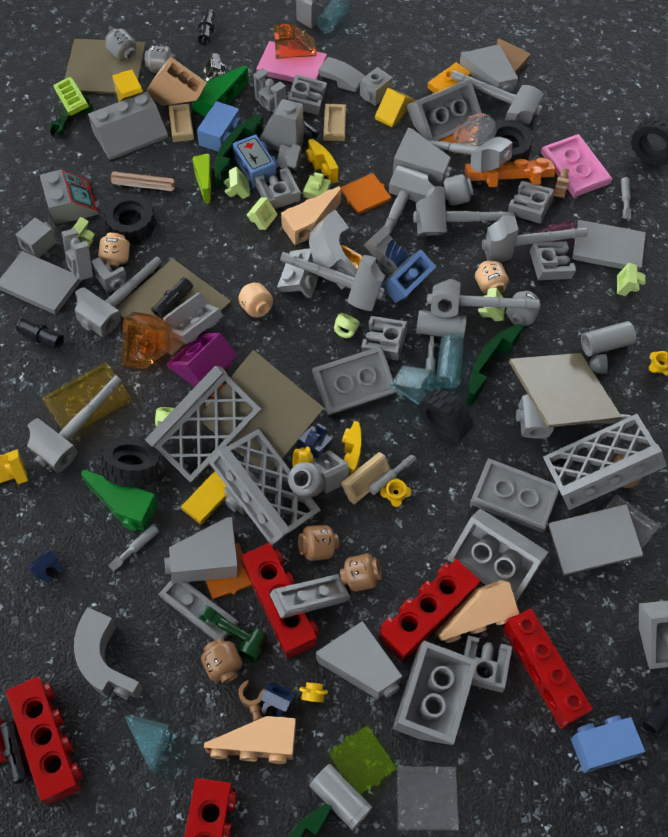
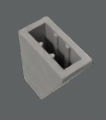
(490, 66)
(284, 126)
(424, 156)
(204, 555)
(361, 662)

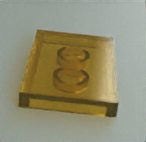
(74, 395)

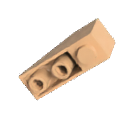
(301, 219)
(483, 607)
(263, 738)

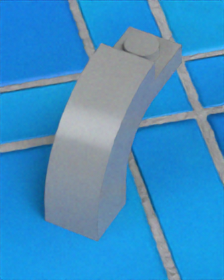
(326, 246)
(89, 650)

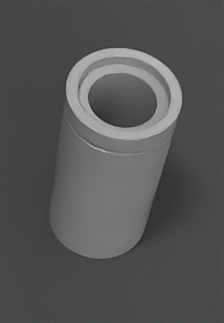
(440, 326)
(608, 338)
(341, 796)

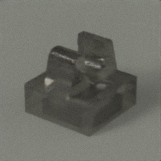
(213, 67)

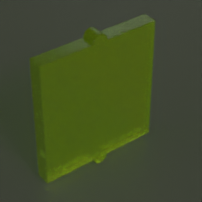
(362, 760)

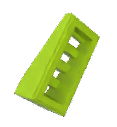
(70, 96)
(203, 171)

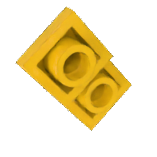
(322, 160)
(352, 442)

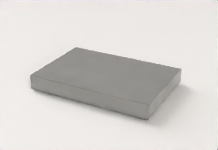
(609, 245)
(39, 282)
(354, 380)
(515, 495)
(595, 539)

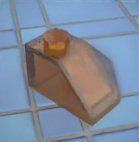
(292, 42)
(144, 339)

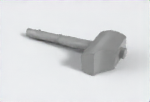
(523, 105)
(484, 157)
(406, 185)
(432, 215)
(503, 238)
(364, 287)
(447, 299)
(102, 315)
(532, 423)
(54, 447)

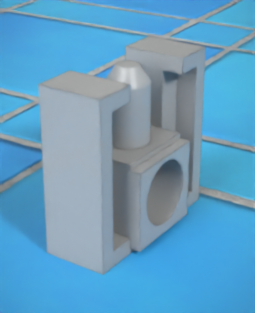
(266, 92)
(302, 93)
(281, 192)
(536, 204)
(77, 255)
(546, 261)
(391, 329)
(498, 670)

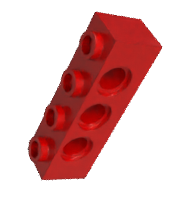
(256, 564)
(404, 643)
(546, 669)
(22, 700)
(206, 795)

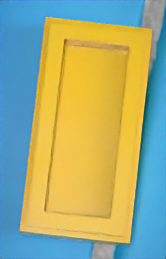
(205, 499)

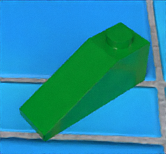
(221, 89)
(129, 505)

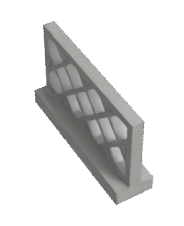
(186, 409)
(611, 475)
(251, 494)

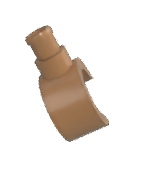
(561, 184)
(255, 705)

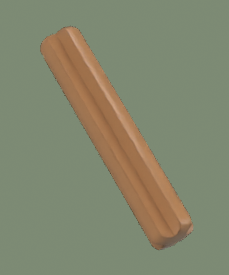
(143, 181)

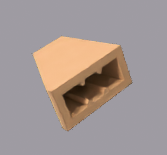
(175, 84)

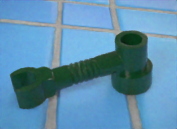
(251, 642)

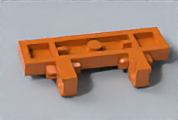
(514, 170)

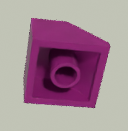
(201, 356)

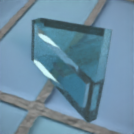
(415, 382)
(151, 739)

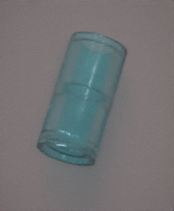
(333, 14)
(450, 361)

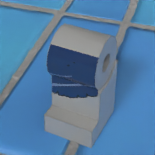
(386, 250)

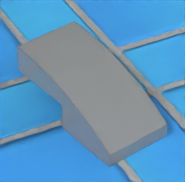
(344, 74)

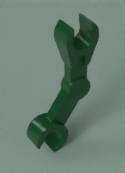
(60, 124)

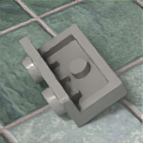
(296, 278)
(192, 318)

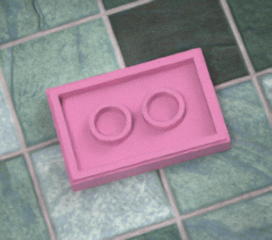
(287, 68)
(584, 168)

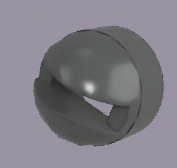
(599, 364)

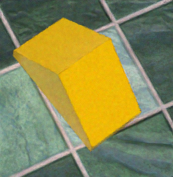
(126, 85)
(392, 107)

